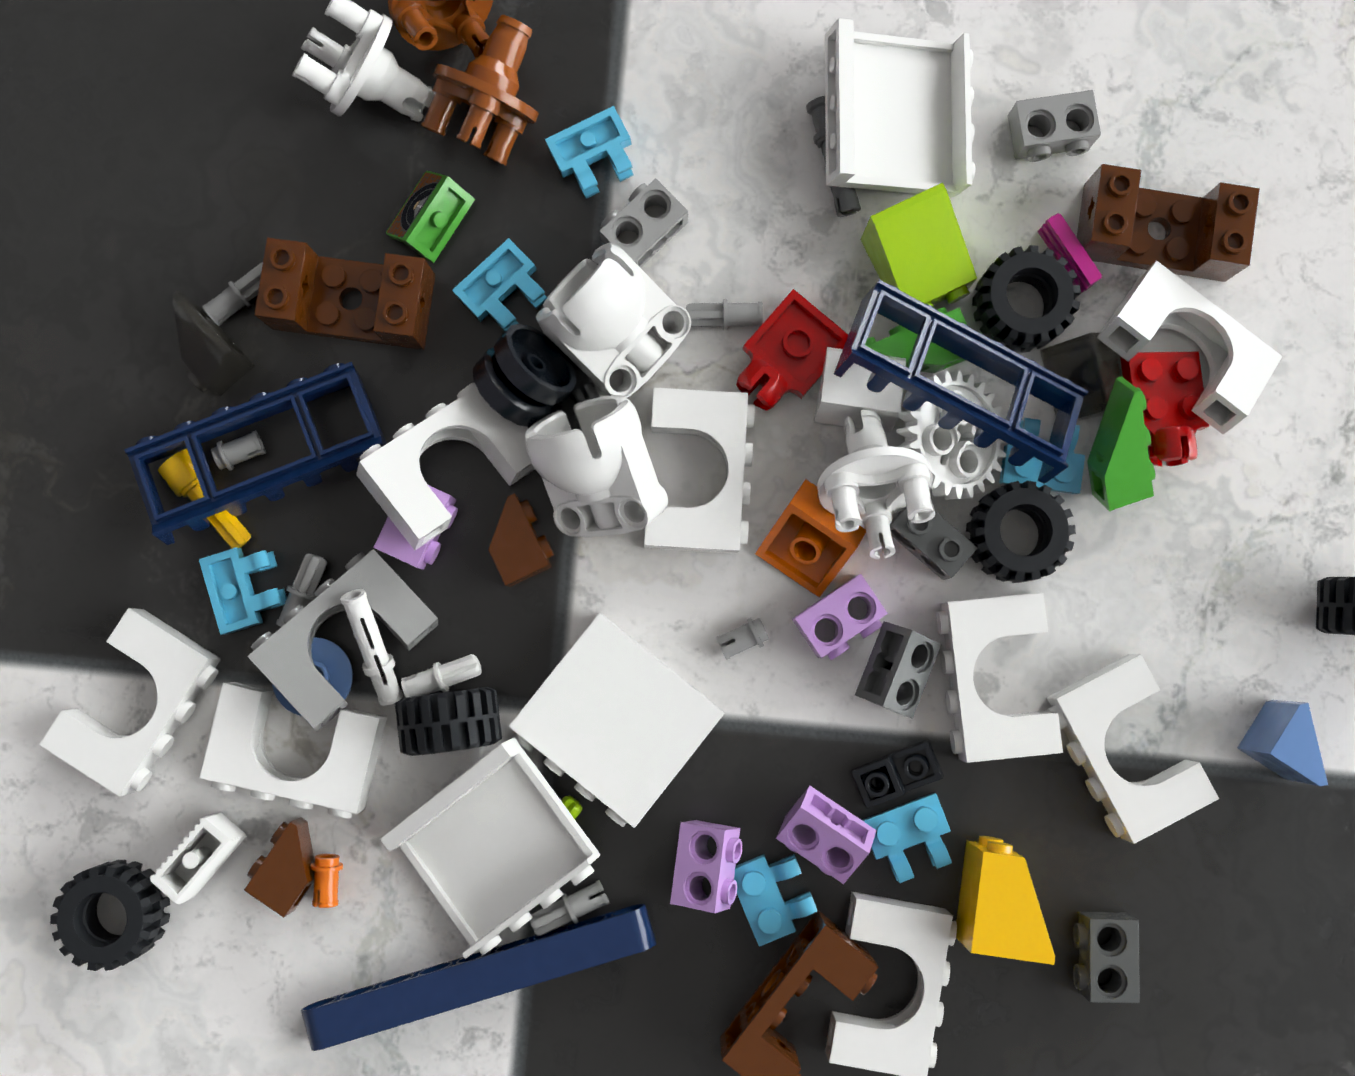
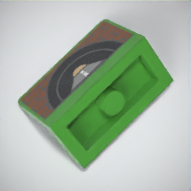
(431, 215)

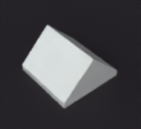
(849, 395)

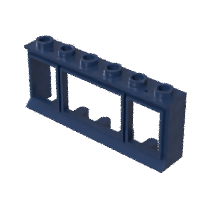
(978, 350)
(271, 484)

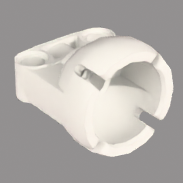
(612, 320)
(598, 474)

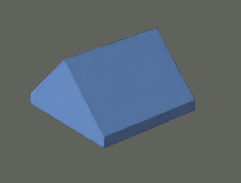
(1286, 742)

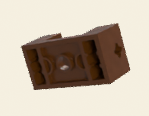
(1203, 235)
(307, 294)
(750, 1039)

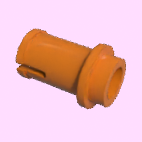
(326, 879)

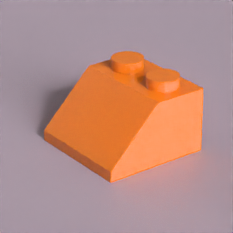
(807, 543)

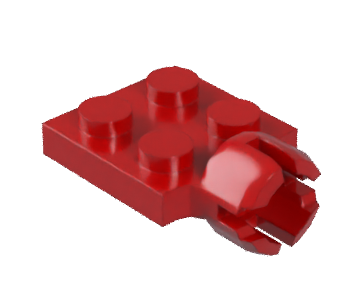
(788, 351)
(1171, 389)

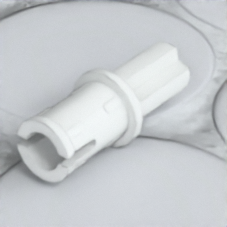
(441, 676)

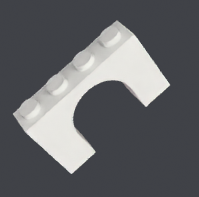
(1236, 357)
(722, 421)
(394, 470)
(180, 673)
(979, 730)
(238, 757)
(1132, 807)
(905, 1040)

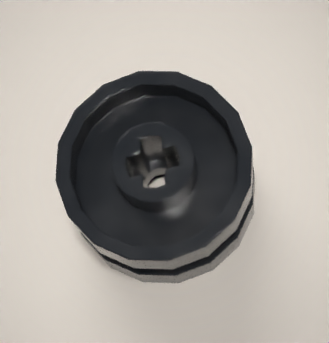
(524, 375)

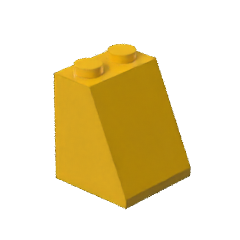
(1000, 906)

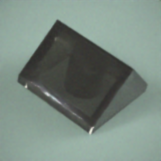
(1088, 365)

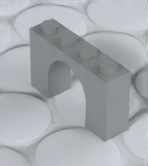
(288, 652)

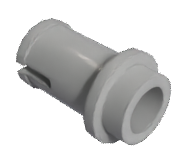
(237, 450)
(743, 638)

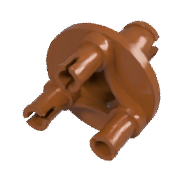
(442, 23)
(489, 89)

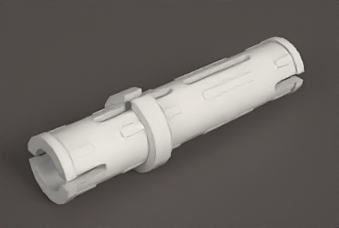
(386, 687)

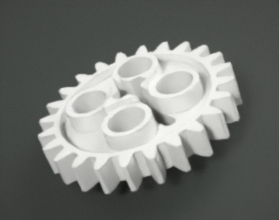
(955, 461)

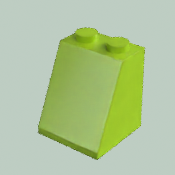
(921, 248)

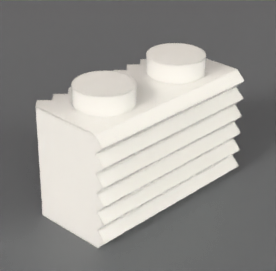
(197, 857)

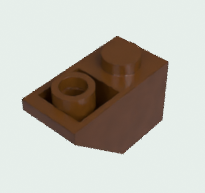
(515, 544)
(285, 873)

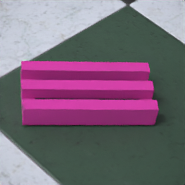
(1063, 241)

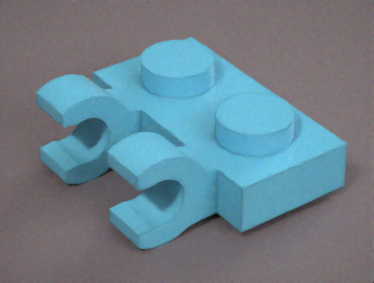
(588, 143)
(495, 280)
(1066, 482)
(232, 591)
(908, 826)
(762, 900)

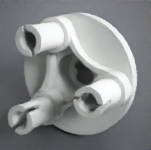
(362, 68)
(875, 484)

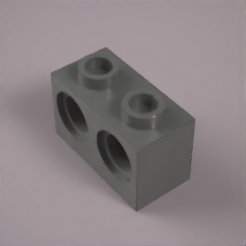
(933, 543)
(898, 669)
(1119, 954)

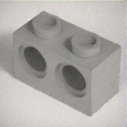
(1050, 117)
(651, 231)

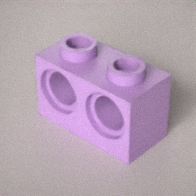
(835, 609)
(828, 832)
(696, 862)

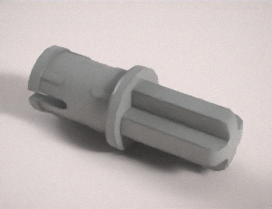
(234, 296)
(725, 314)
(304, 585)
(568, 909)

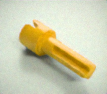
(183, 481)

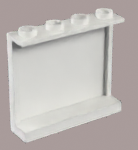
(897, 112)
(615, 721)
(495, 846)

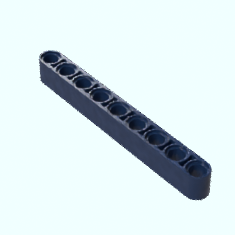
(478, 977)

